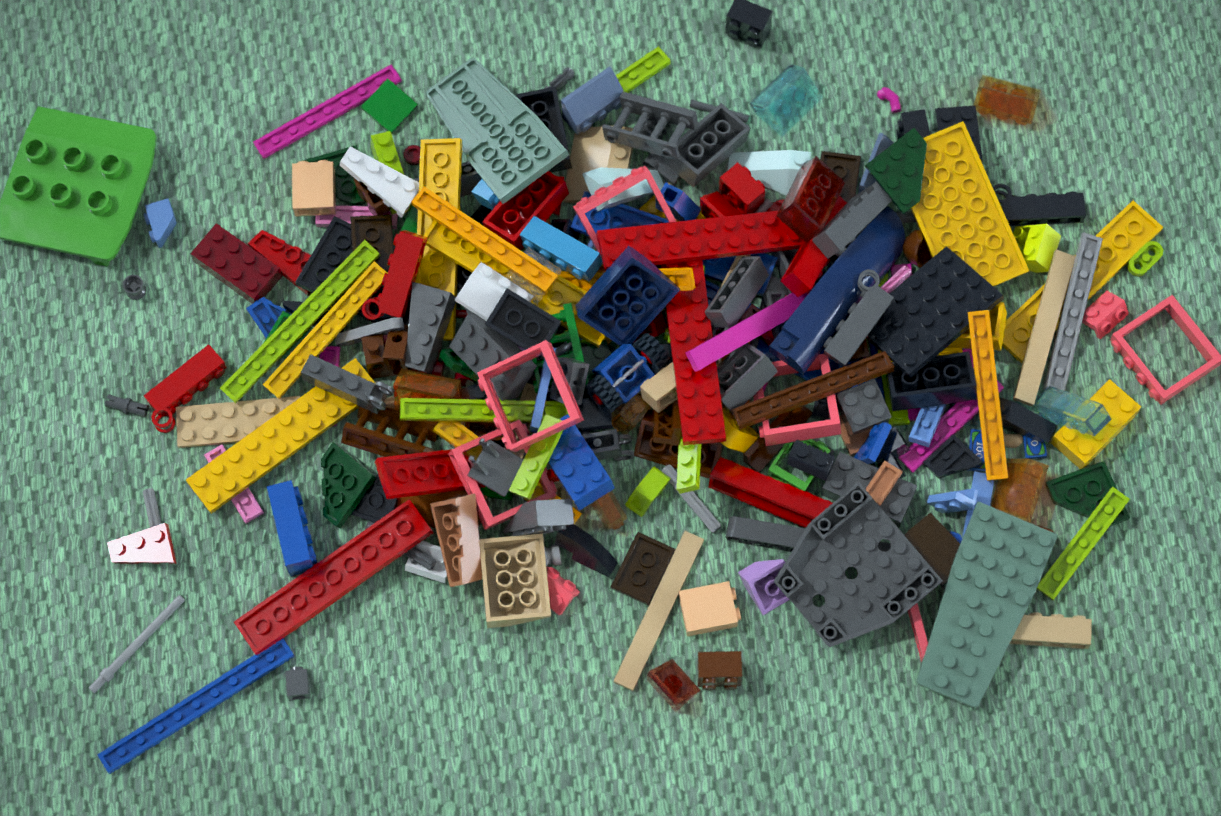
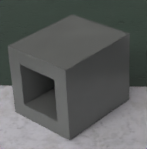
(297, 683)

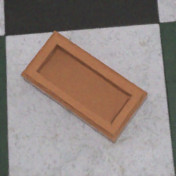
(883, 482)

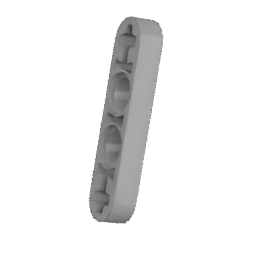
(355, 335)

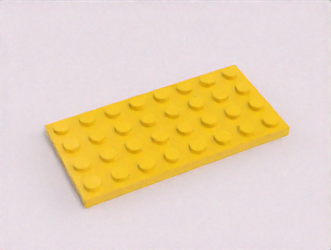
(963, 210)

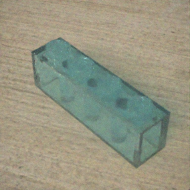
(1072, 411)

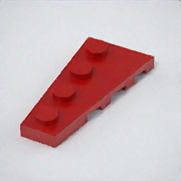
(286, 257)

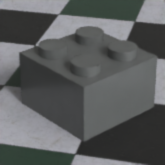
(862, 407)

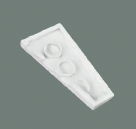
(386, 182)

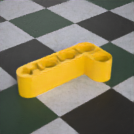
(737, 439)

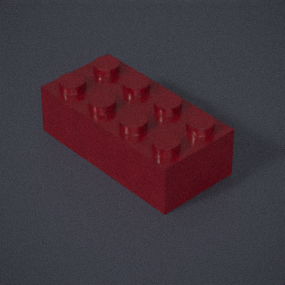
(236, 264)

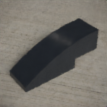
(586, 550)

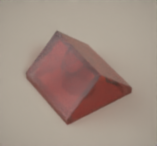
(672, 684)

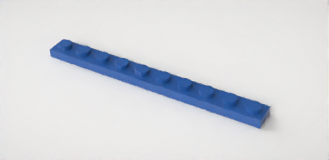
(194, 706)

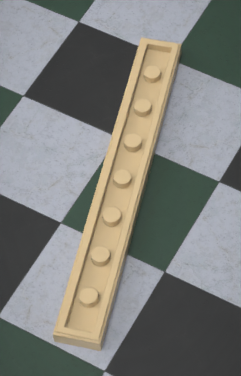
(1044, 328)
(658, 611)

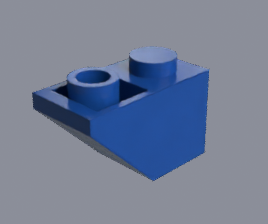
(680, 203)

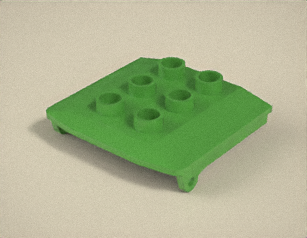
(76, 184)

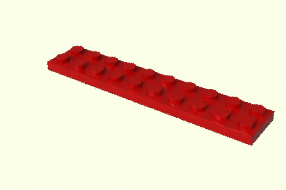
(700, 238)
(696, 391)
(333, 577)

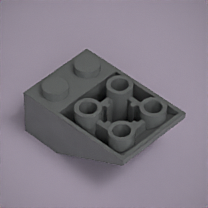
(541, 517)

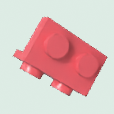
(1105, 313)
(560, 591)

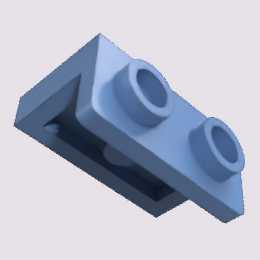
(954, 501)

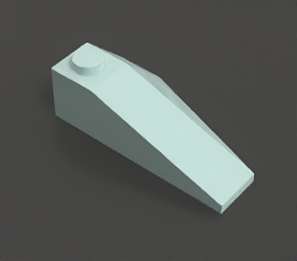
(772, 168)
(605, 176)

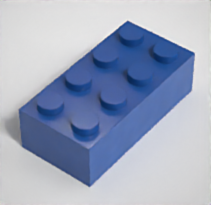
(579, 468)
(291, 527)

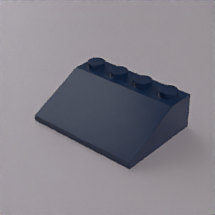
(626, 297)

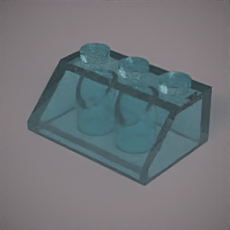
(786, 99)

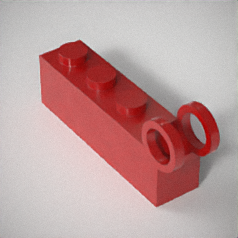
(402, 272)
(182, 384)

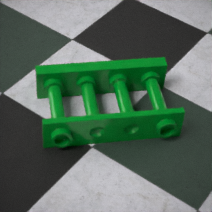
(570, 335)

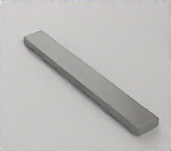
(1073, 311)

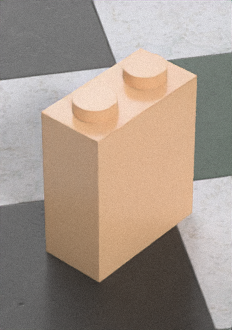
(313, 188)
(709, 608)

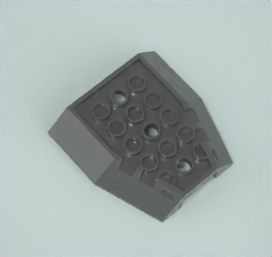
(845, 538)

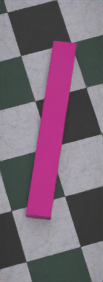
(324, 113)
(744, 331)

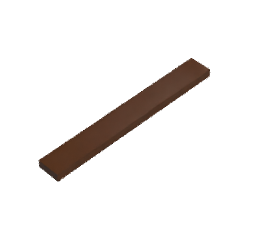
(812, 390)

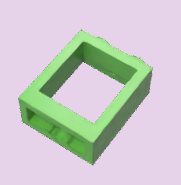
(786, 477)

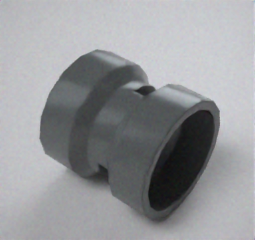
(134, 282)

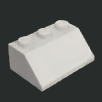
(485, 289)

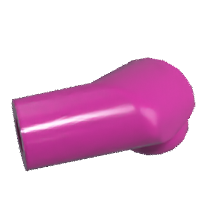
(892, 97)

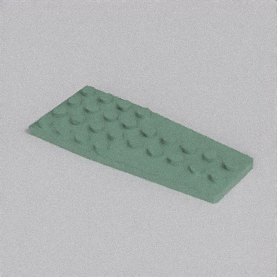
(496, 129)
(983, 602)

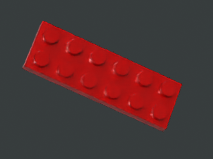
(419, 474)

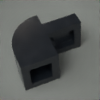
(893, 447)

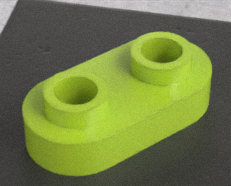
(1144, 259)

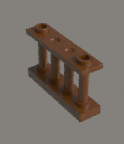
(384, 444)

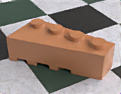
(459, 538)

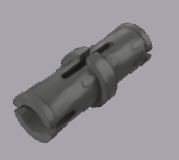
(126, 405)

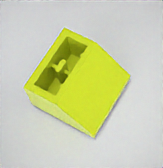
(1037, 245)

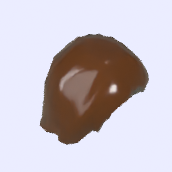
(916, 249)

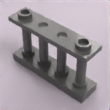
(656, 110)

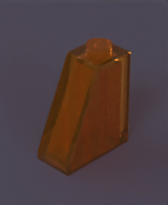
(609, 511)

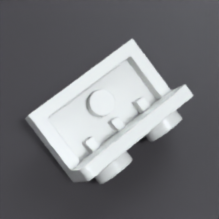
(438, 572)

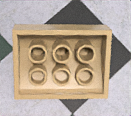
(592, 152)
(514, 580)

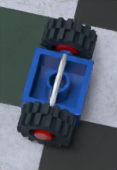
(625, 371)

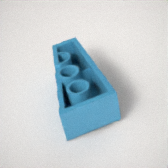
(561, 249)

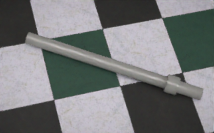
(107, 674)

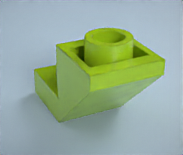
(647, 491)

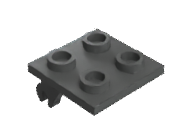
(495, 467)

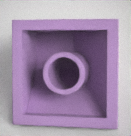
(760, 584)

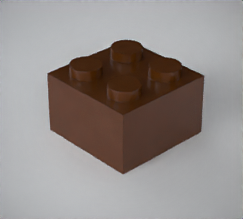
(719, 670)

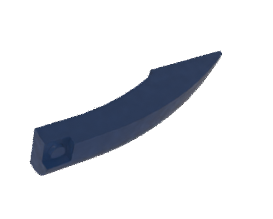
(837, 290)

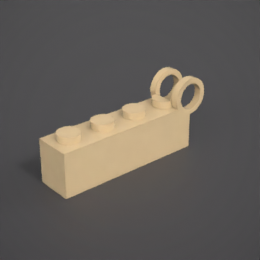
(661, 388)
(1053, 631)

